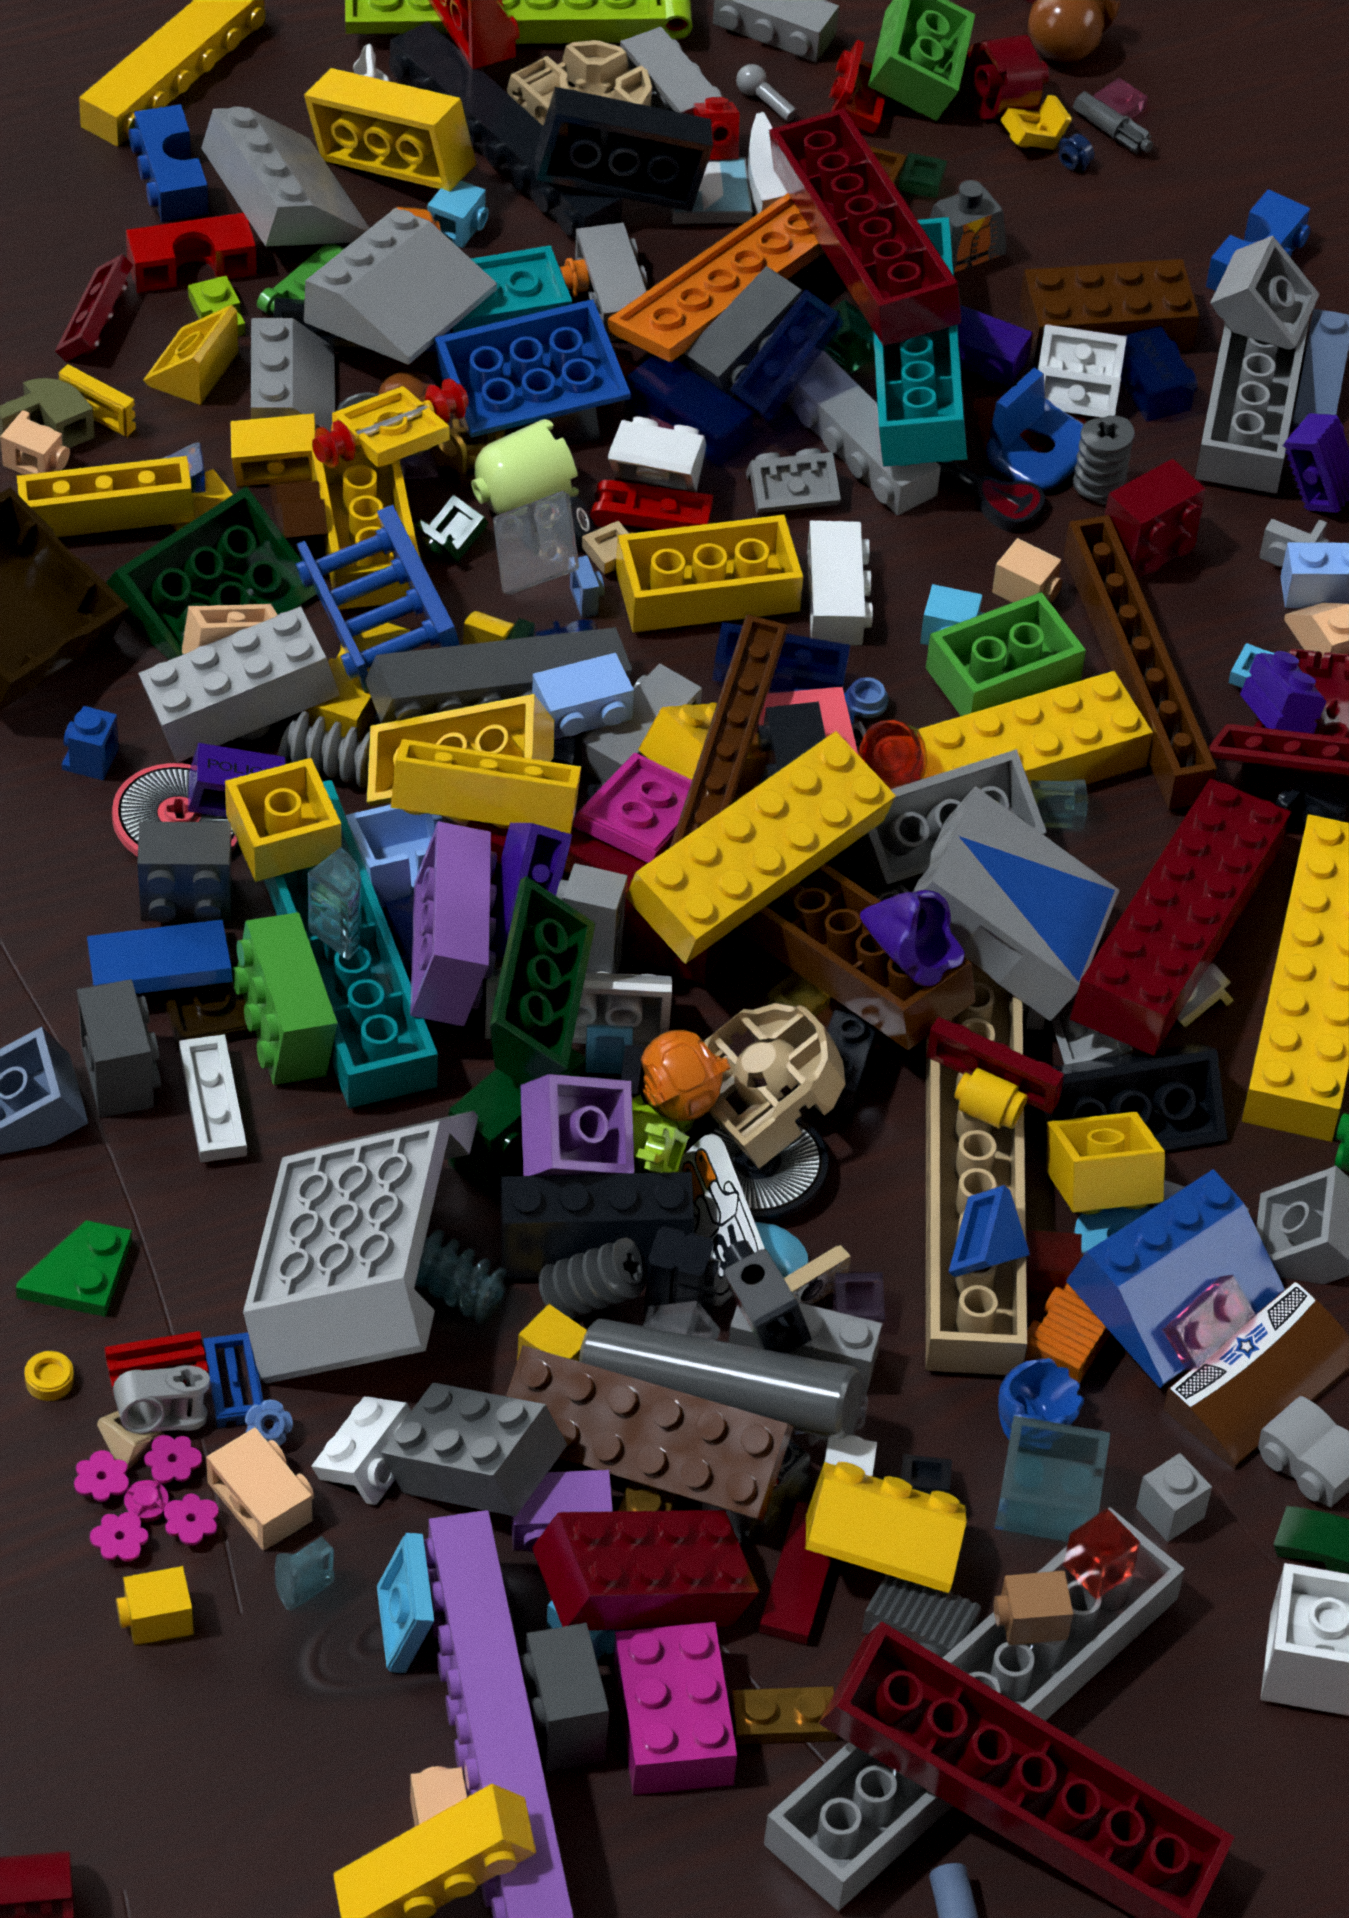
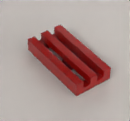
(155, 1354)

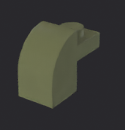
(55, 406)

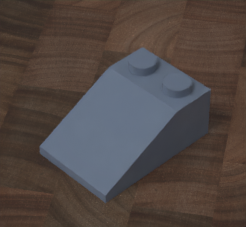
(37, 1093)

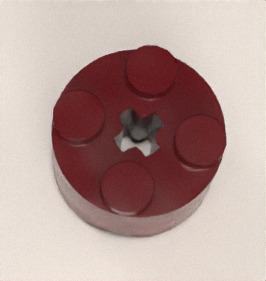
(1004, 76)

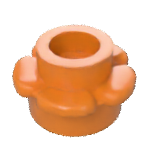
(575, 276)

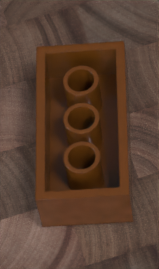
(1111, 300)

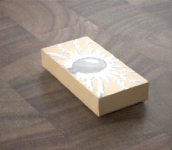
(816, 1277)

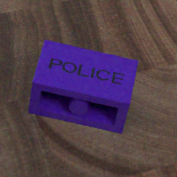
(214, 766)

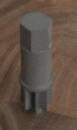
(1119, 127)

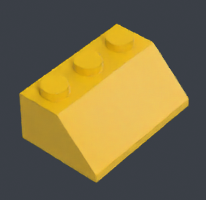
(886, 1525)

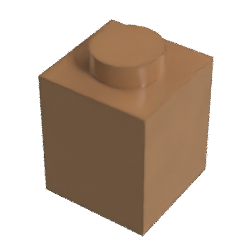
(1034, 1607)

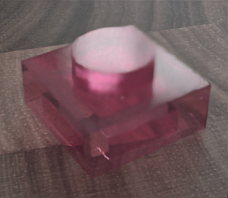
(1123, 98)

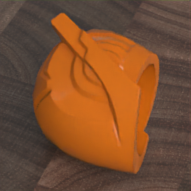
(682, 1075)

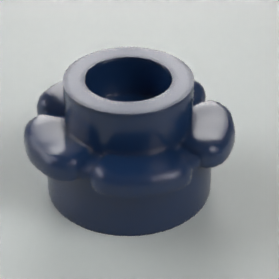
(1076, 152)

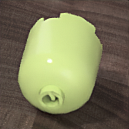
(523, 468)

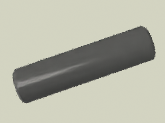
(782, 1386)

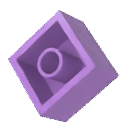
(576, 1126)

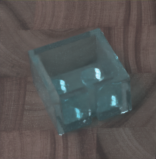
(1051, 1478)

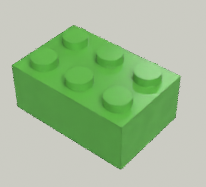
(922, 53)
(1004, 655)
(284, 999)

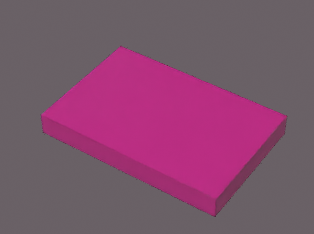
(636, 808)

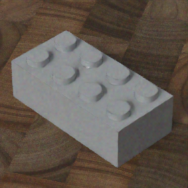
(239, 683)

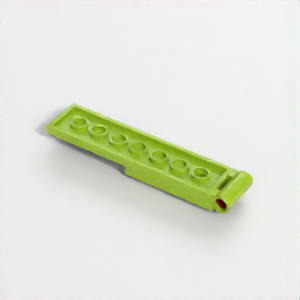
(537, 19)

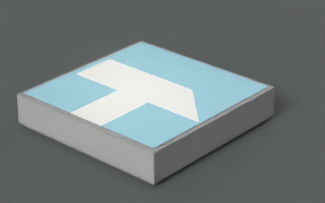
(721, 196)

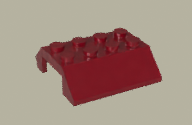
(1316, 753)

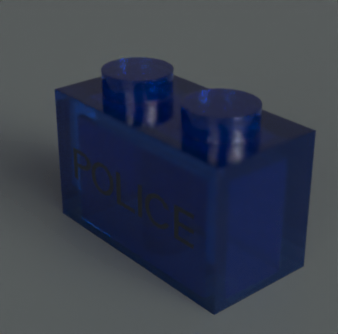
(1157, 374)

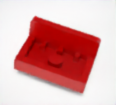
(852, 90)

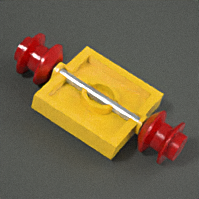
(391, 425)

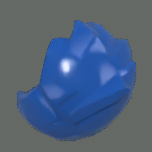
(1039, 1392)

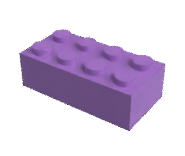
(453, 924)

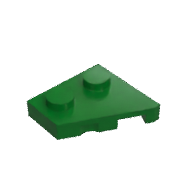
(80, 1270)

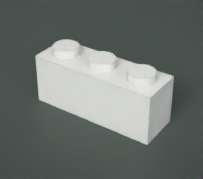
(838, 582)

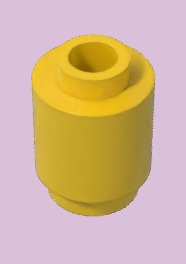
(990, 1099)

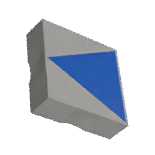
(1018, 902)

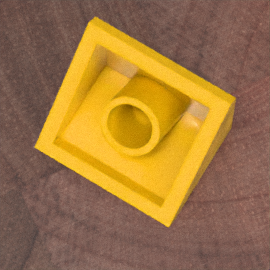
(197, 357)

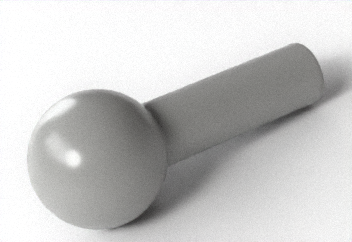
(753, 81)

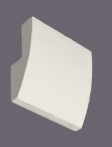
(1082, 369)

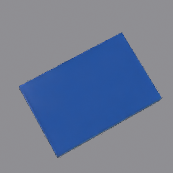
(162, 957)

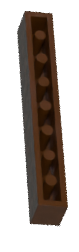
(1139, 658)

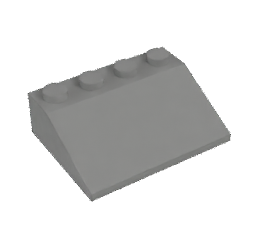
(279, 180)
(396, 288)

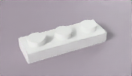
(212, 1098)

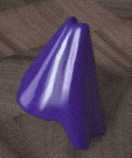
(916, 934)

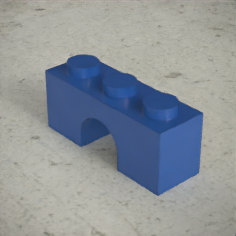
(174, 179)
(1269, 217)

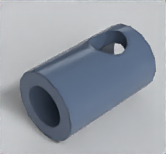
(953, 1891)

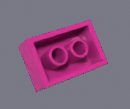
(674, 1708)

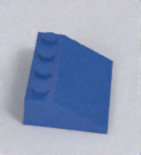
(532, 367)
(1165, 1262)

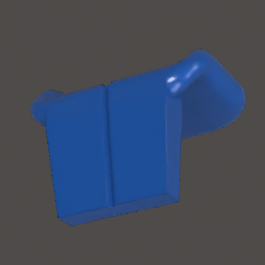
(1028, 409)

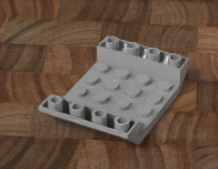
(348, 1249)

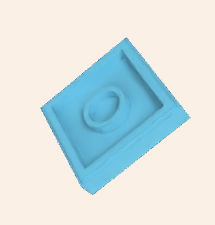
(405, 1603)

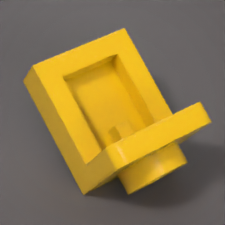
(1038, 128)

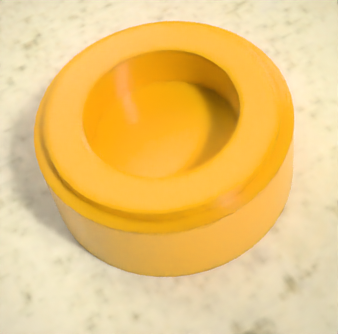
(49, 1375)

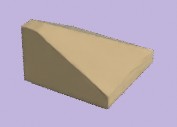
(125, 1444)

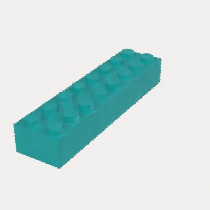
(922, 386)
(377, 1043)

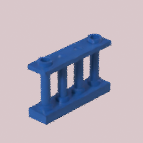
(404, 569)

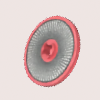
(155, 797)

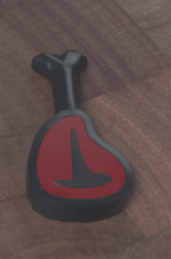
(1006, 504)

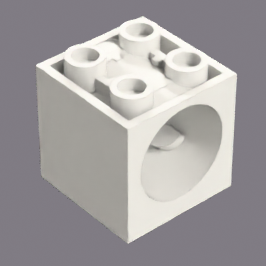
(1309, 1641)

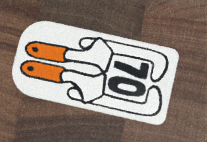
(719, 1203)

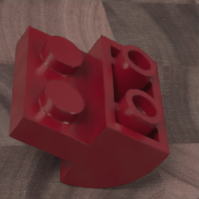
(36, 1886)

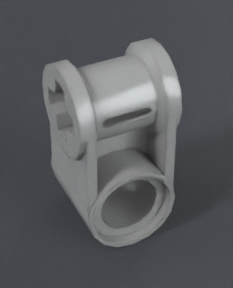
(160, 1399)

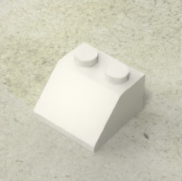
(658, 454)

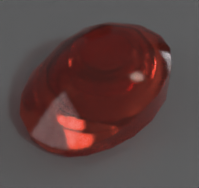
(894, 752)

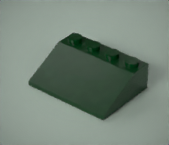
(217, 559)

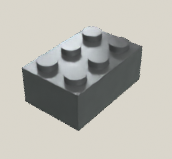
(474, 1449)

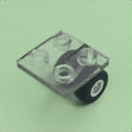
(540, 540)

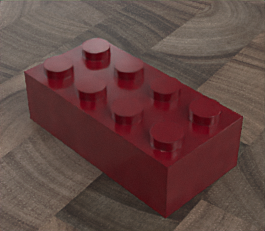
(644, 1569)

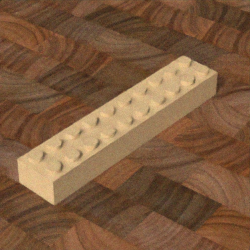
(981, 1316)

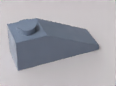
(1322, 365)

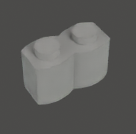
(1310, 1449)

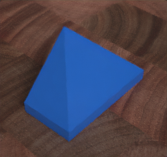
(988, 1233)

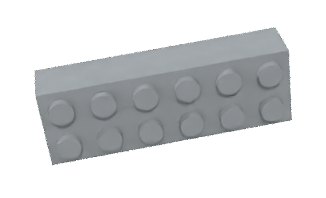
(1249, 412)

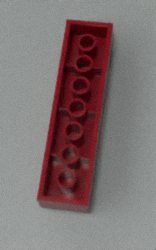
(865, 227)
(1180, 917)
(1025, 1778)

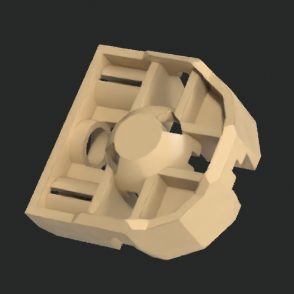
(591, 67)
(787, 1051)

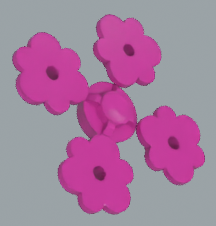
(146, 1499)

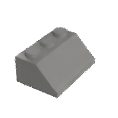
(291, 371)

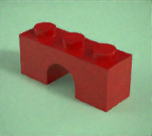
(217, 241)

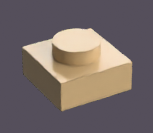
(602, 546)

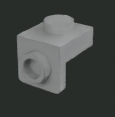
(1279, 534)

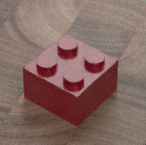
(1157, 516)

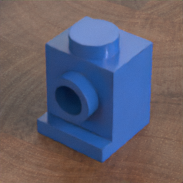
(91, 743)

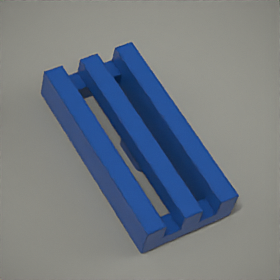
(238, 1410)

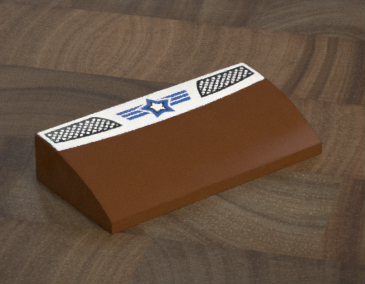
(1272, 1360)

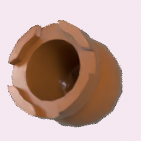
(1069, 28)

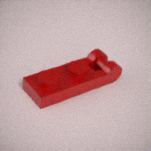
(649, 506)

